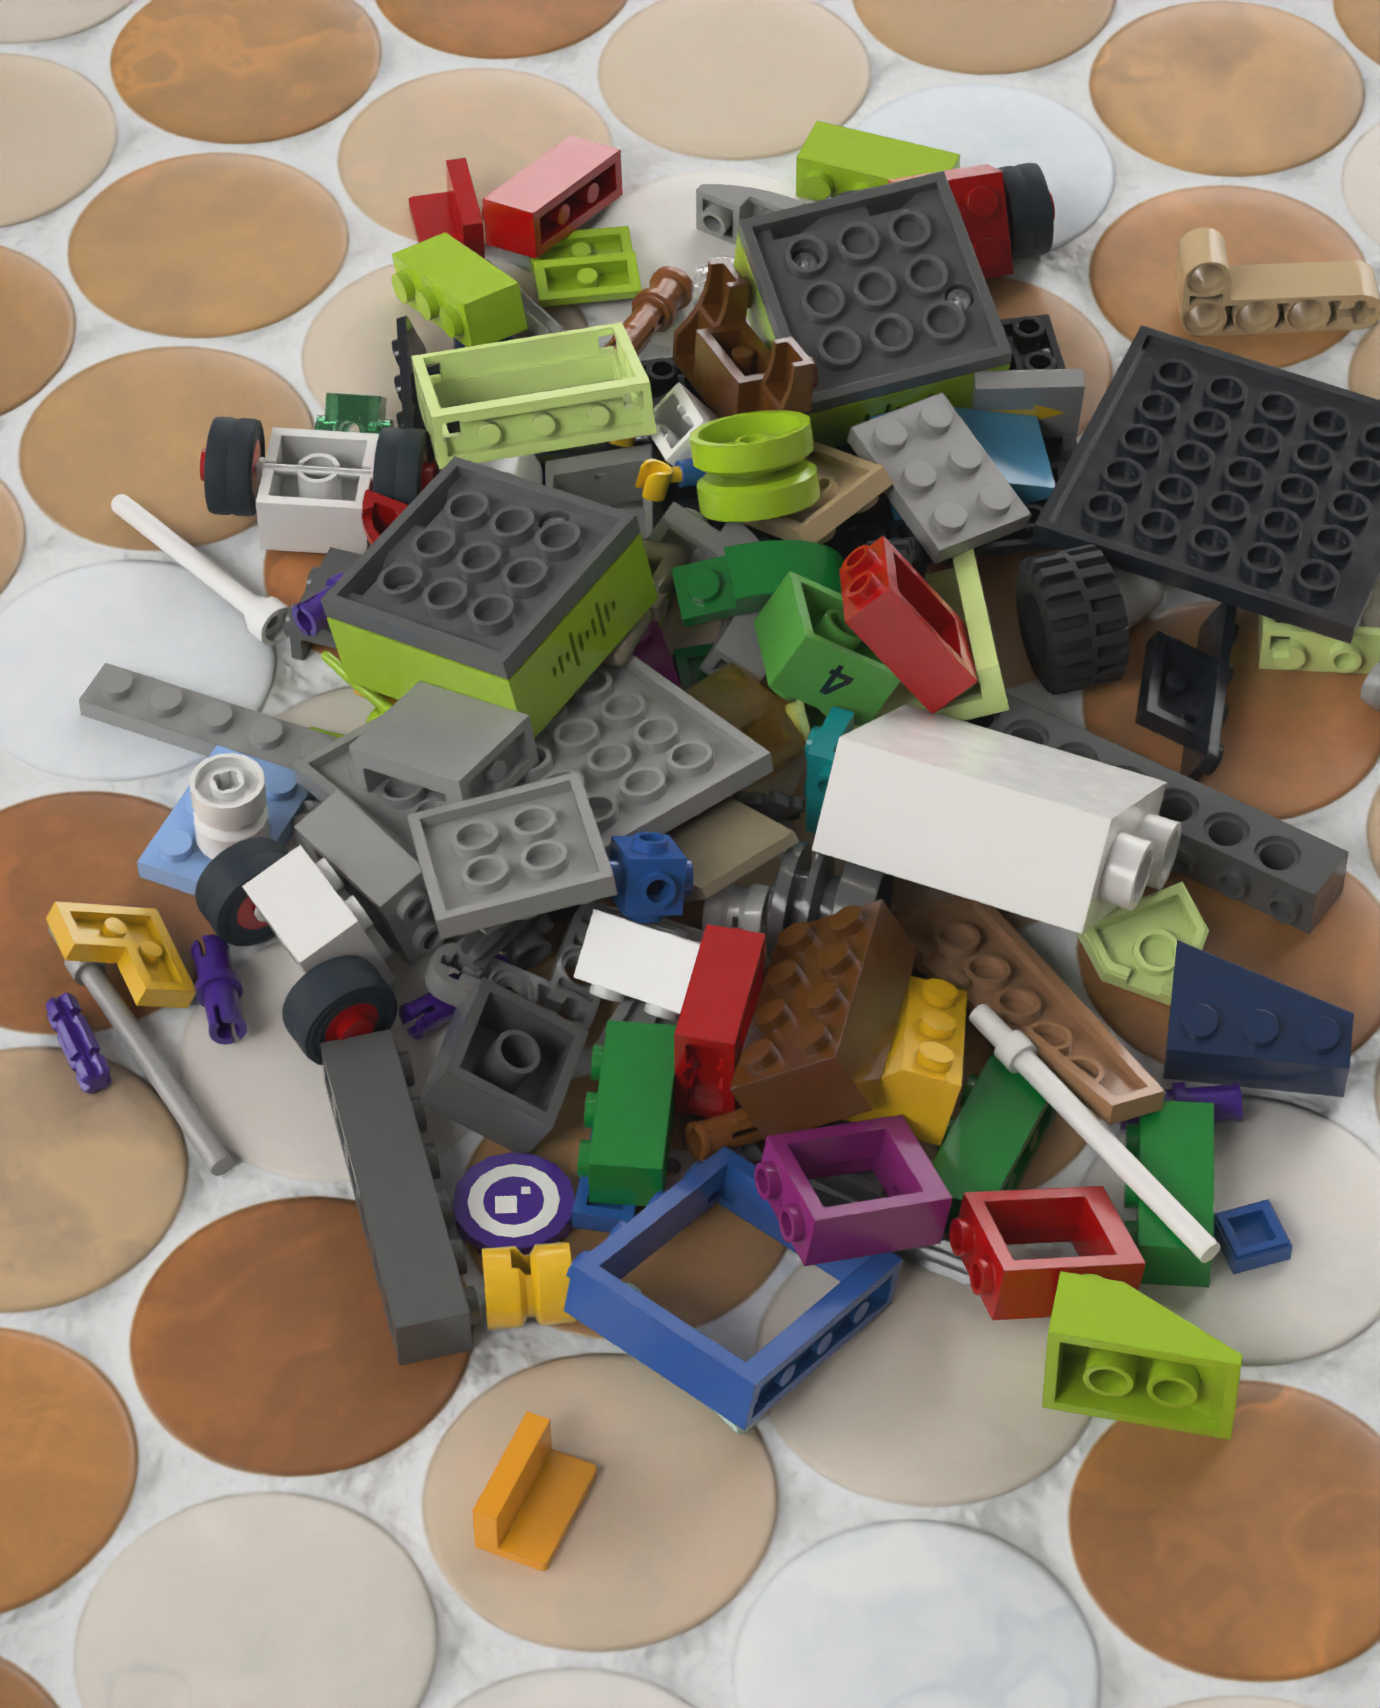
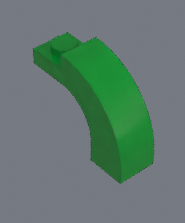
(749, 576)

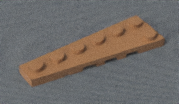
(997, 967)

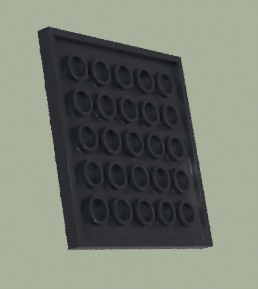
(1229, 484)

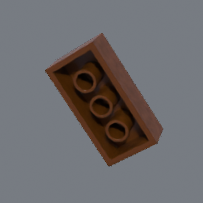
(824, 1020)

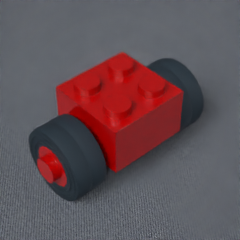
(1004, 212)

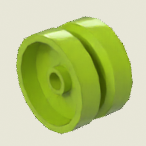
(755, 466)

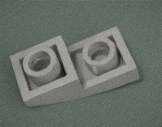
(722, 206)

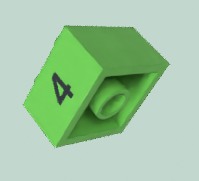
(816, 655)

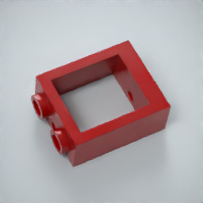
(906, 624)
(716, 1018)
(1030, 1216)

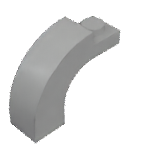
(737, 634)

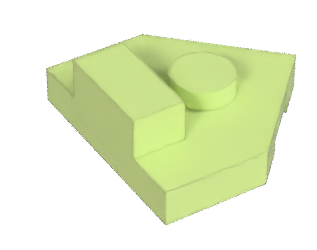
(1139, 945)

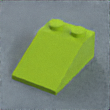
(1136, 1361)

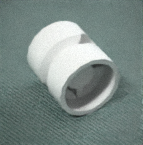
(228, 802)

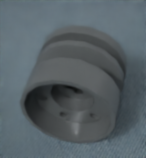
(815, 892)

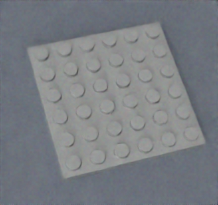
(634, 737)

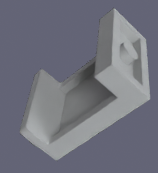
(446, 745)

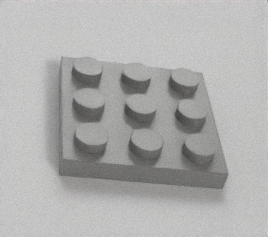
(511, 855)

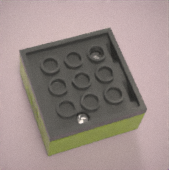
(877, 296)
(492, 593)

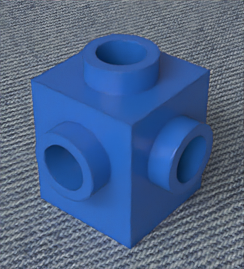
(649, 876)

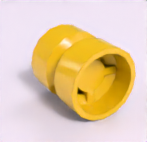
(526, 1285)

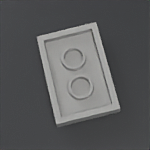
(940, 477)

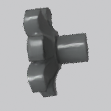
(776, 806)

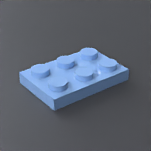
(173, 852)

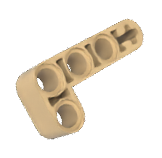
(1269, 297)

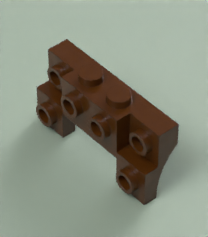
(730, 361)

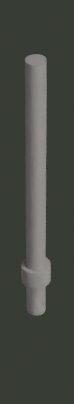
(151, 1062)

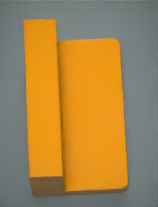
(531, 1497)

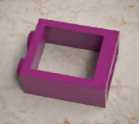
(906, 1219)

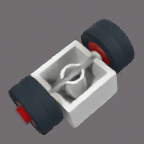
(311, 480)
(267, 892)

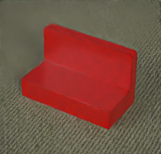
(451, 211)

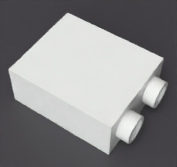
(995, 818)

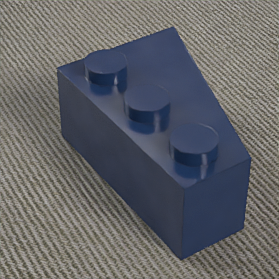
(1252, 1030)

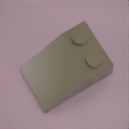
(728, 844)

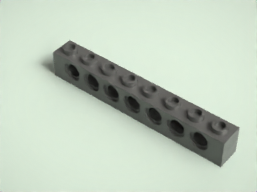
(1221, 839)

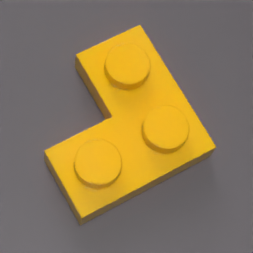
(133, 940)

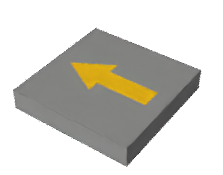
(1047, 393)

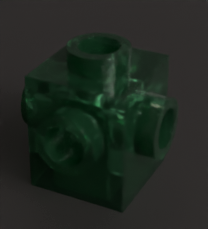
(347, 410)

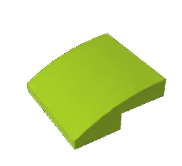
(587, 268)

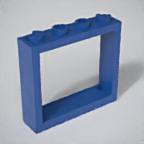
(683, 1354)

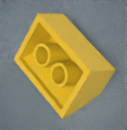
(924, 1060)

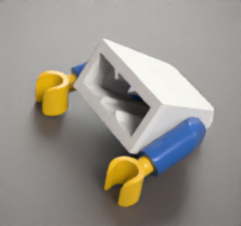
(674, 420)

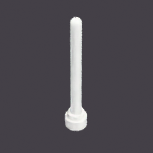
(263, 614)

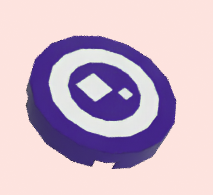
(513, 1202)

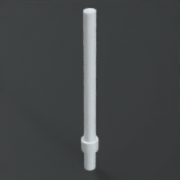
(1021, 1057)

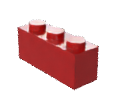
(552, 197)

